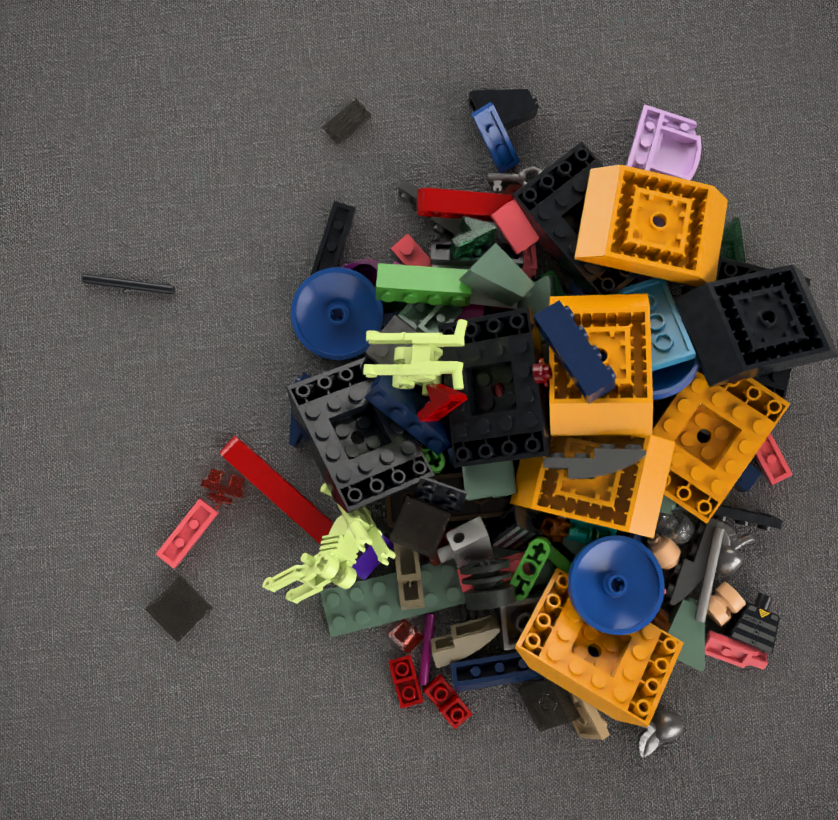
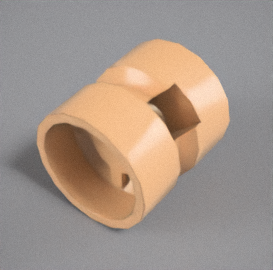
(724, 603)

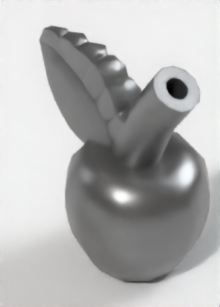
(730, 556)
(663, 727)

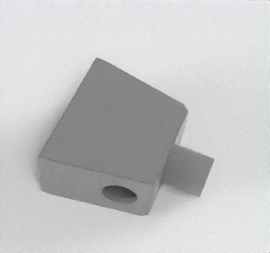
(467, 544)

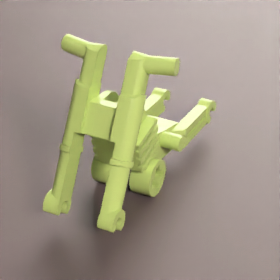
(422, 361)
(335, 556)

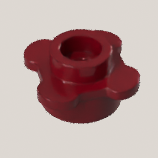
(542, 372)

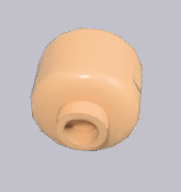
(664, 550)

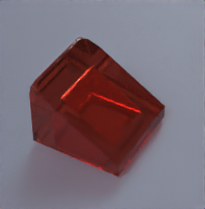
(406, 636)

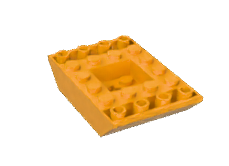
(621, 232)
(623, 332)
(738, 423)
(620, 500)
(620, 681)

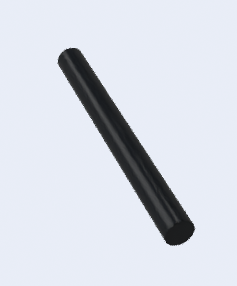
(128, 284)

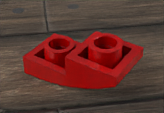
(406, 681)
(447, 701)

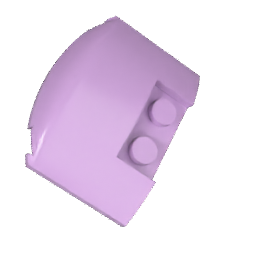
(665, 144)

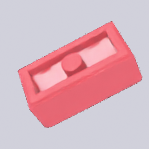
(515, 226)

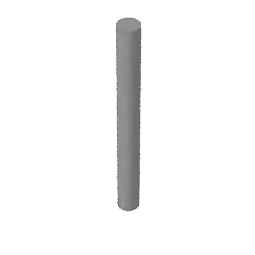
(709, 574)

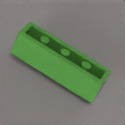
(422, 285)

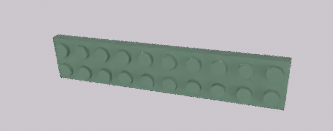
(378, 600)

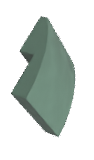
(427, 317)
(489, 480)

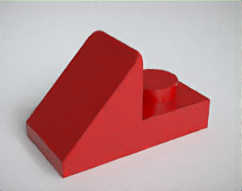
(442, 402)

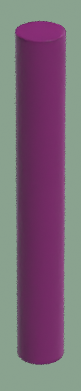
(426, 649)

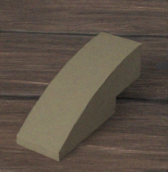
(408, 578)
(464, 640)

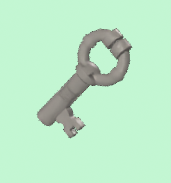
(499, 178)

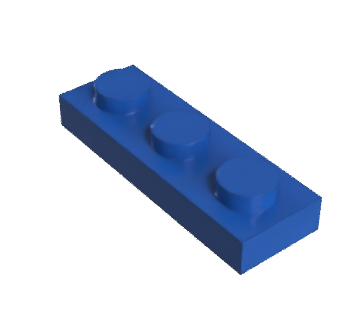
(495, 137)

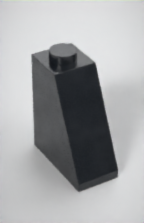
(512, 105)

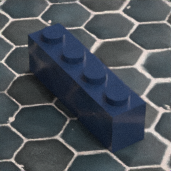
(574, 351)
(403, 406)
(491, 672)

